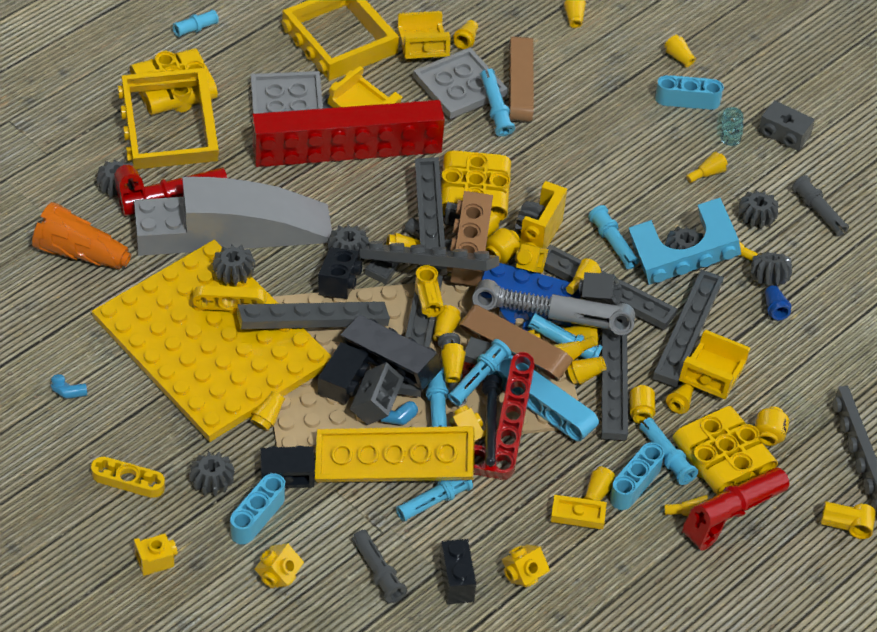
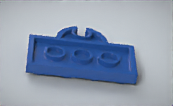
(528, 282)

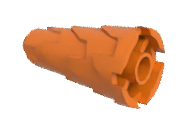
(76, 238)

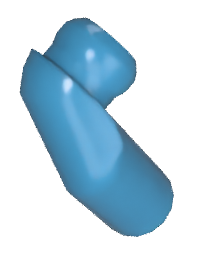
(65, 390)
(402, 414)

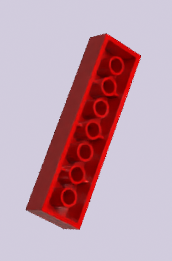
(348, 133)

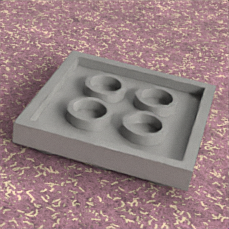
(456, 82)
(286, 91)

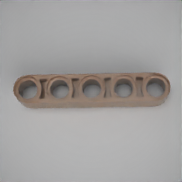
(521, 79)
(488, 326)

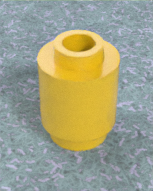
(642, 403)

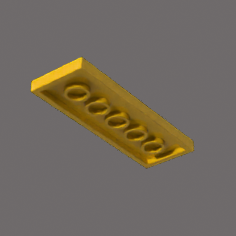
(395, 454)

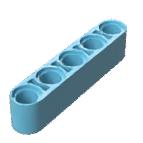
(553, 403)

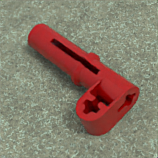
(164, 189)
(709, 517)

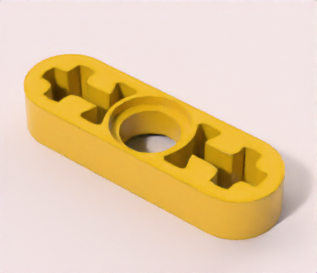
(212, 297)
(120, 468)

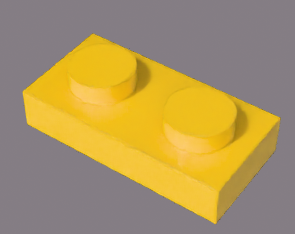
(578, 512)

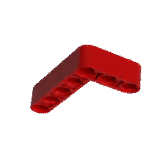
(509, 427)

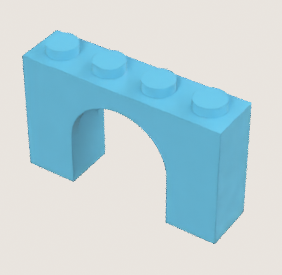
(664, 262)

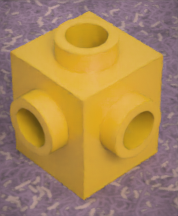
(525, 565)
(279, 566)

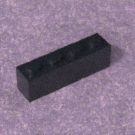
(411, 360)

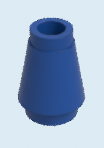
(777, 303)

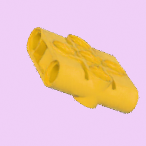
(177, 98)
(478, 174)
(724, 449)

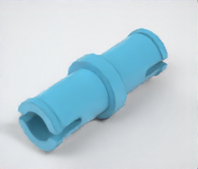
(195, 23)

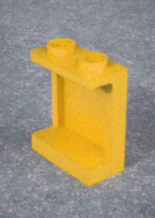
(423, 35)
(357, 91)
(542, 231)
(715, 364)

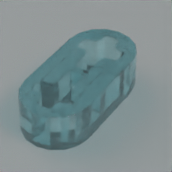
(728, 125)

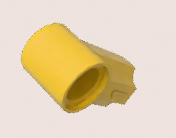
(428, 291)
(856, 519)

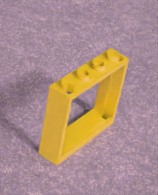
(385, 45)
(169, 80)

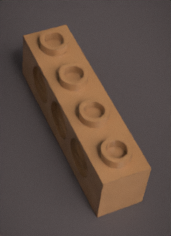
(472, 232)

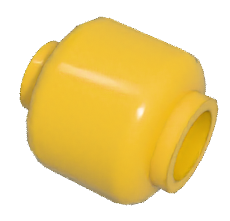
(503, 244)
(772, 425)

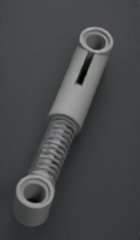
(558, 307)

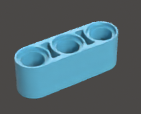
(689, 92)
(636, 476)
(267, 498)

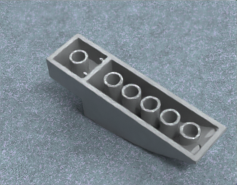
(229, 214)

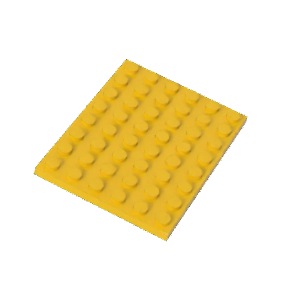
(203, 355)

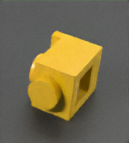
(531, 258)
(466, 417)
(155, 554)

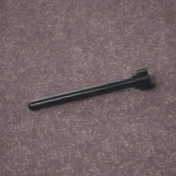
(491, 388)

